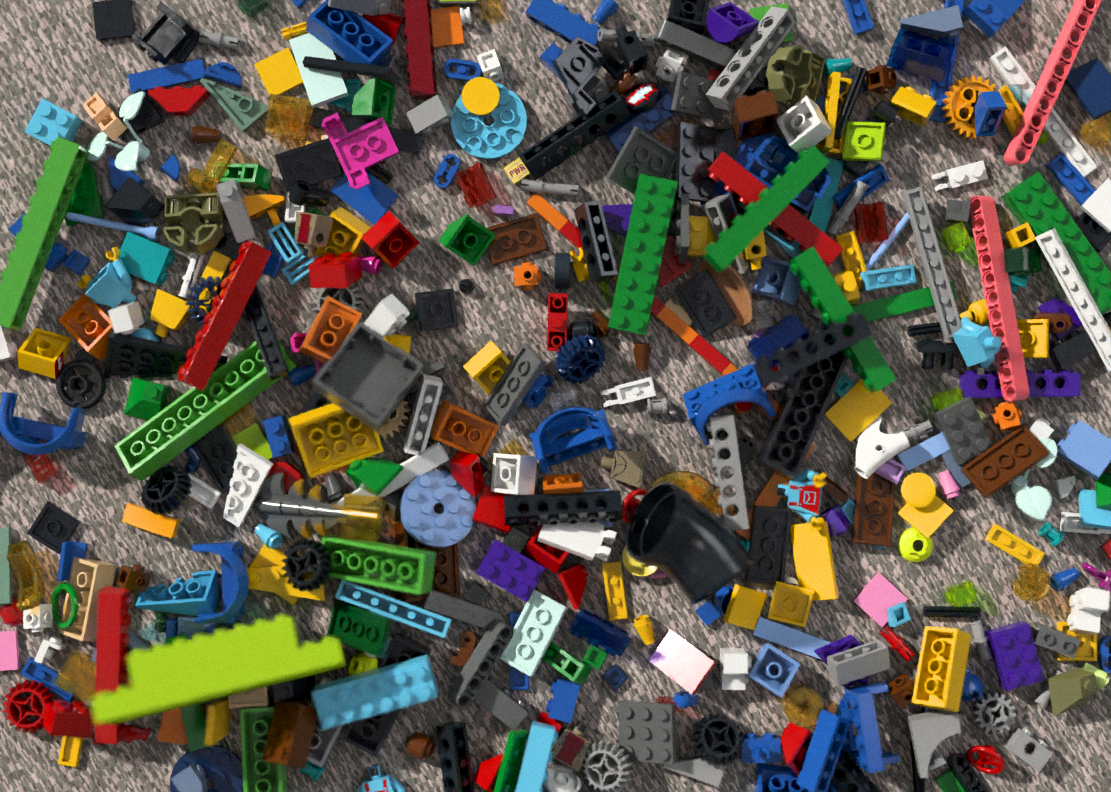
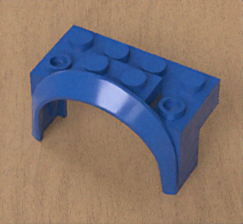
(762, 168)
(731, 388)
(57, 437)
(592, 438)
(234, 581)
(866, 746)

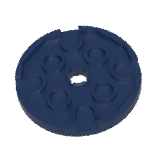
(219, 765)

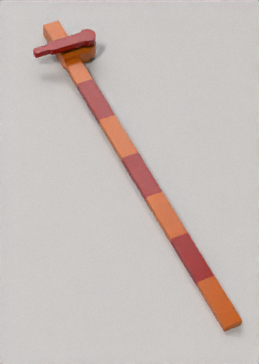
(659, 309)

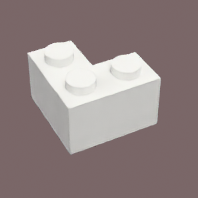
(388, 316)
(1087, 609)
(734, 668)

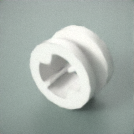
(465, 15)

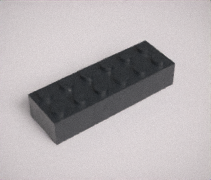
(372, 731)

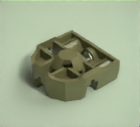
(795, 75)
(187, 212)

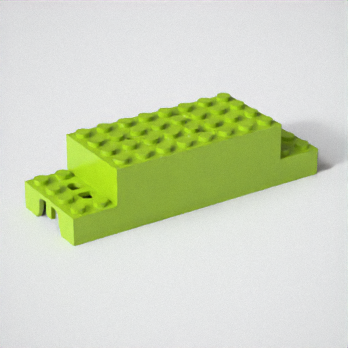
(216, 668)

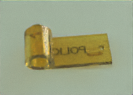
(206, 180)

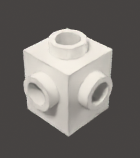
(669, 65)
(38, 618)

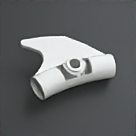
(877, 448)

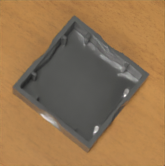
(368, 377)

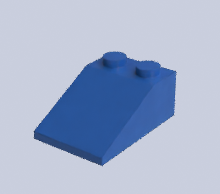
(991, 14)

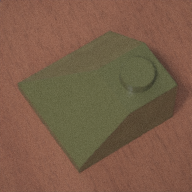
(1071, 689)

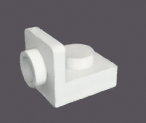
(490, 65)
(46, 652)

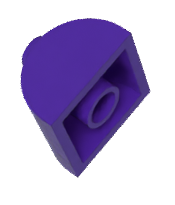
(729, 23)

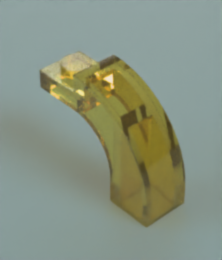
(693, 483)
(29, 575)

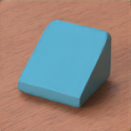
(898, 615)

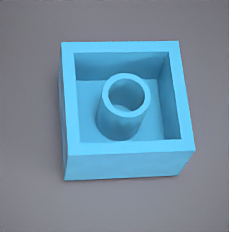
(51, 122)

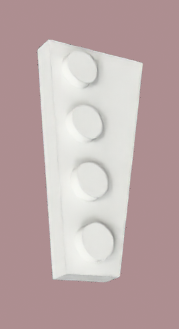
(247, 480)

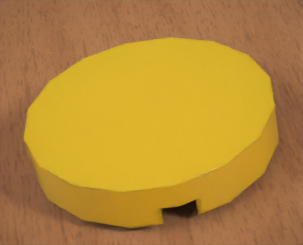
(480, 96)

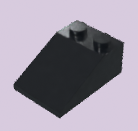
(689, 14)

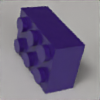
(510, 570)
(1014, 655)

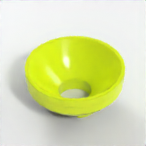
(905, 546)
(362, 663)

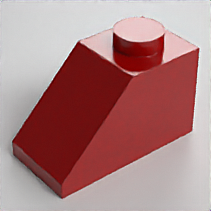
(468, 472)

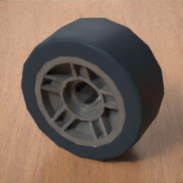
(562, 271)

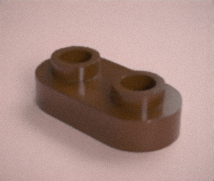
(1054, 318)

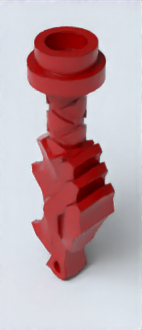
(133, 733)

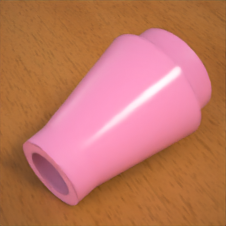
(948, 485)

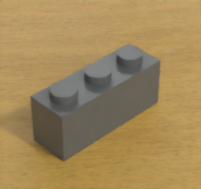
(501, 703)

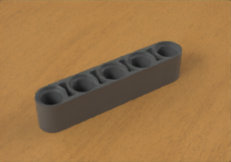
(694, 45)
(480, 664)

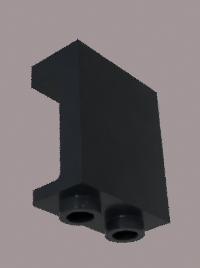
(164, 35)

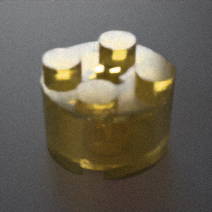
(797, 695)

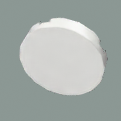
(562, 779)

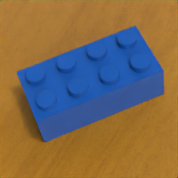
(349, 35)

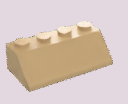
(88, 579)

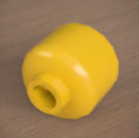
(979, 312)

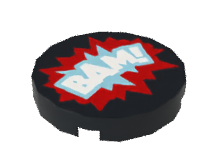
(642, 96)

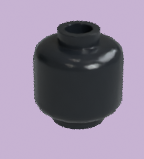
(581, 327)

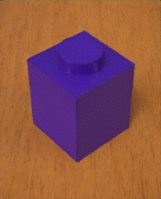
(836, 520)

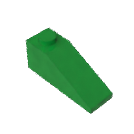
(248, 175)
(567, 663)

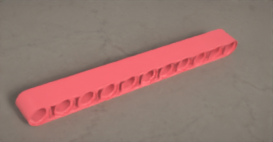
(1067, 44)
(998, 294)

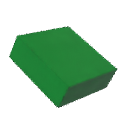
(595, 657)

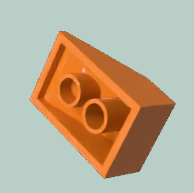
(89, 326)
(329, 330)
(462, 429)

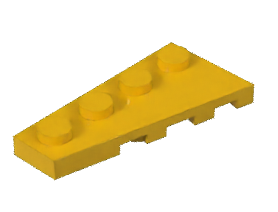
(272, 580)

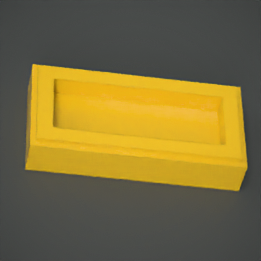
(70, 751)

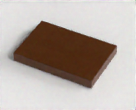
(516, 239)

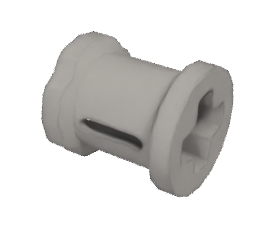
(656, 406)

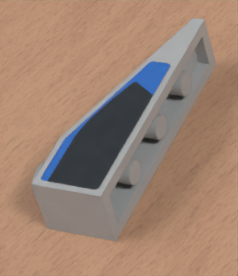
(720, 214)

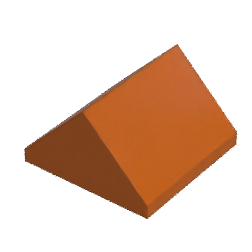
(562, 483)

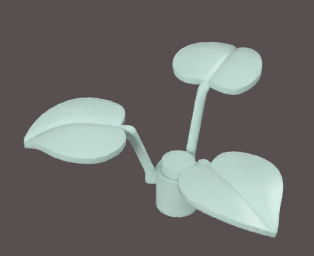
(134, 150)
(1036, 500)

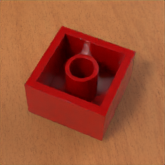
(390, 239)
(335, 270)
(68, 719)

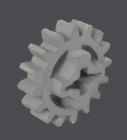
(997, 705)

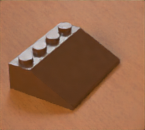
(445, 569)

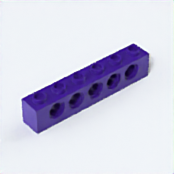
(1069, 384)

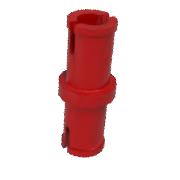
(896, 643)

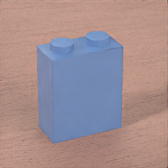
(1086, 449)

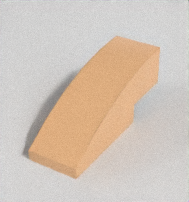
(104, 116)

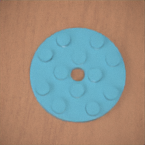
(493, 140)

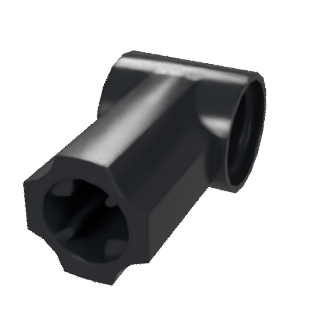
(304, 193)

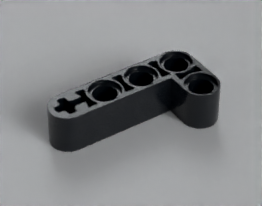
(883, 113)

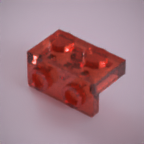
(475, 186)
(871, 222)

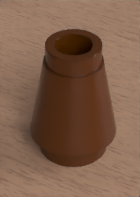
(624, 83)
(205, 135)
(642, 355)

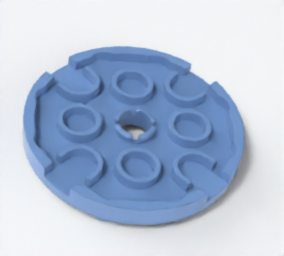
(419, 514)

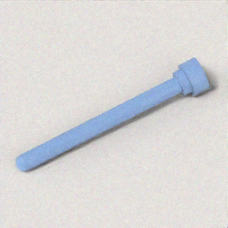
(148, 232)
(886, 243)

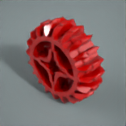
(13, 701)

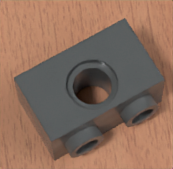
(1057, 640)

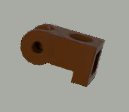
(467, 640)

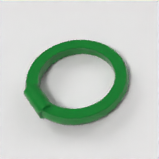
(75, 604)

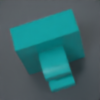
(1015, 281)
(843, 386)

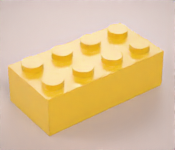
(941, 668)

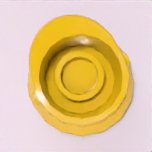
(918, 490)

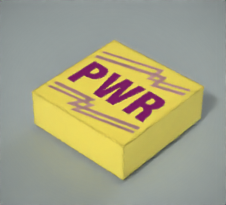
(516, 170)

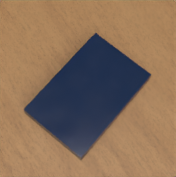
(1092, 87)

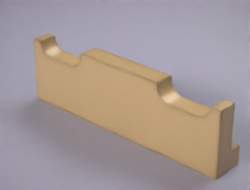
(679, 311)

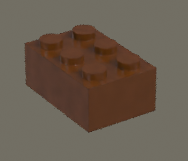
(754, 115)
(290, 734)

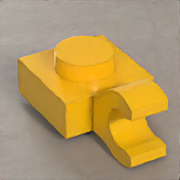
(580, 265)

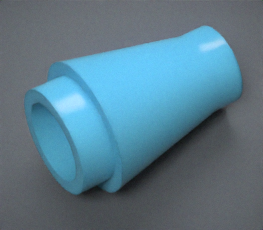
(270, 537)

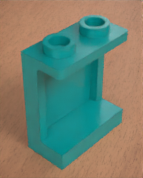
(146, 258)

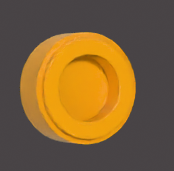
(273, 216)

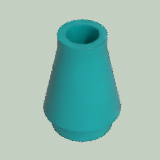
(836, 65)

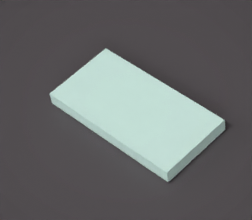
(320, 85)
(533, 632)

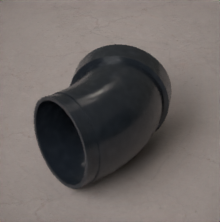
(685, 542)

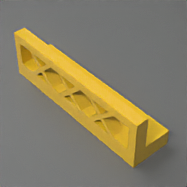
(831, 113)

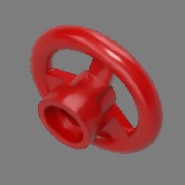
(630, 504)
(987, 756)

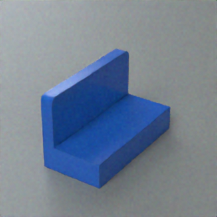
(68, 551)

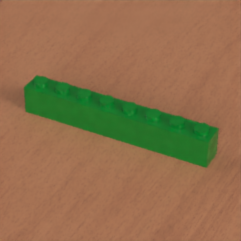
(765, 209)
(834, 306)

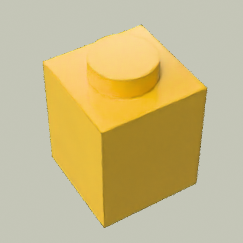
(1019, 236)

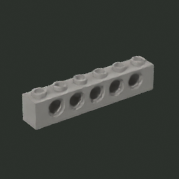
(751, 58)
(726, 422)

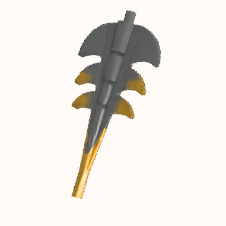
(294, 506)

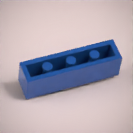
(562, 22)
(823, 751)

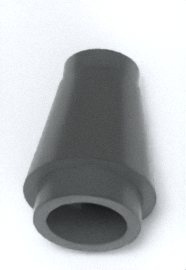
(334, 486)

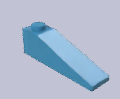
(184, 597)

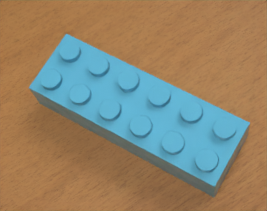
(375, 692)

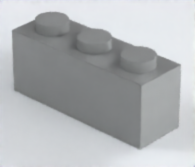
(858, 662)

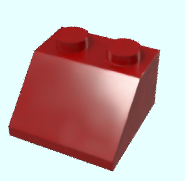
(545, 554)

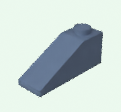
(938, 23)
(191, 779)

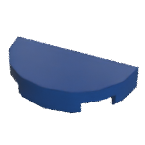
(224, 73)

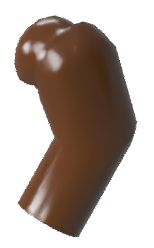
(603, 321)

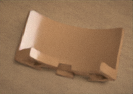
(734, 291)

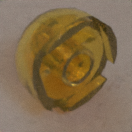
(1033, 582)

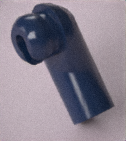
(194, 460)

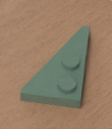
(242, 109)

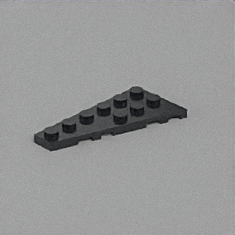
(145, 357)

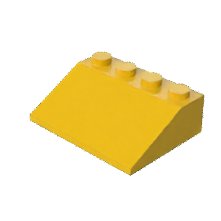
(332, 439)

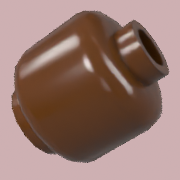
(420, 745)

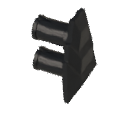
(930, 347)

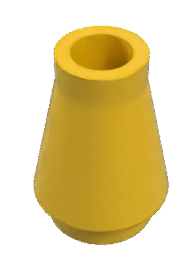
(644, 627)

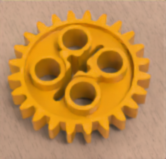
(957, 102)

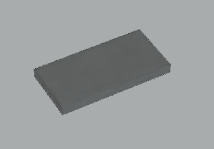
(514, 384)

